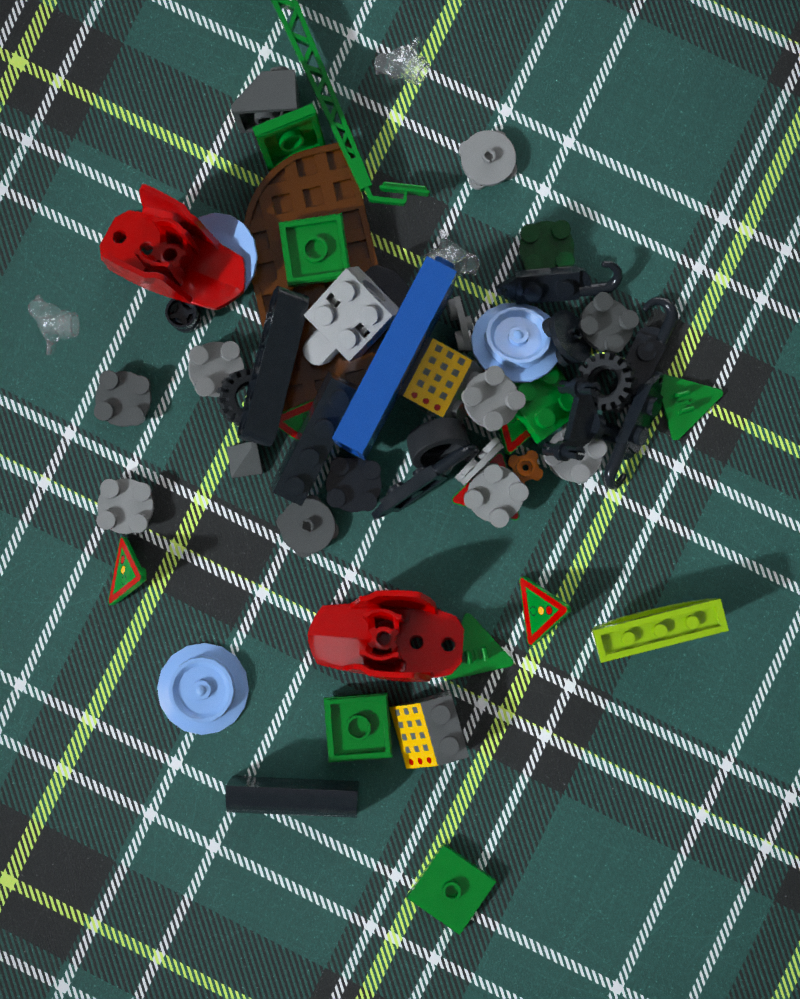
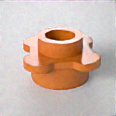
(529, 459)

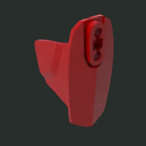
(185, 255)
(377, 633)

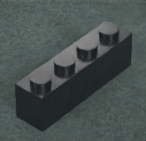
(313, 440)

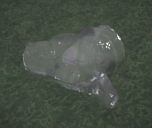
(403, 63)
(462, 260)
(53, 322)

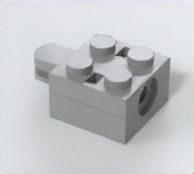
(345, 316)

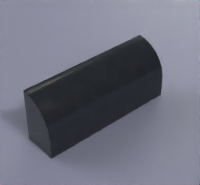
(292, 796)

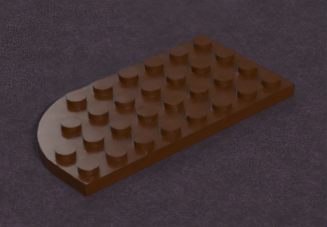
(304, 187)

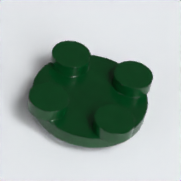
(546, 245)

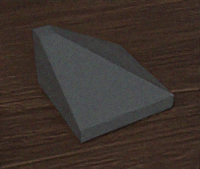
(244, 460)

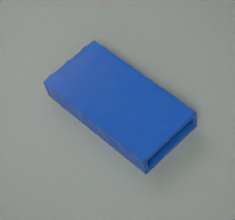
(396, 357)

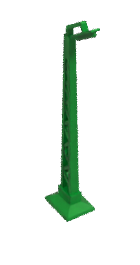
(356, 164)

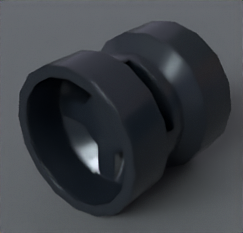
(178, 311)

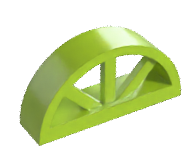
(659, 628)

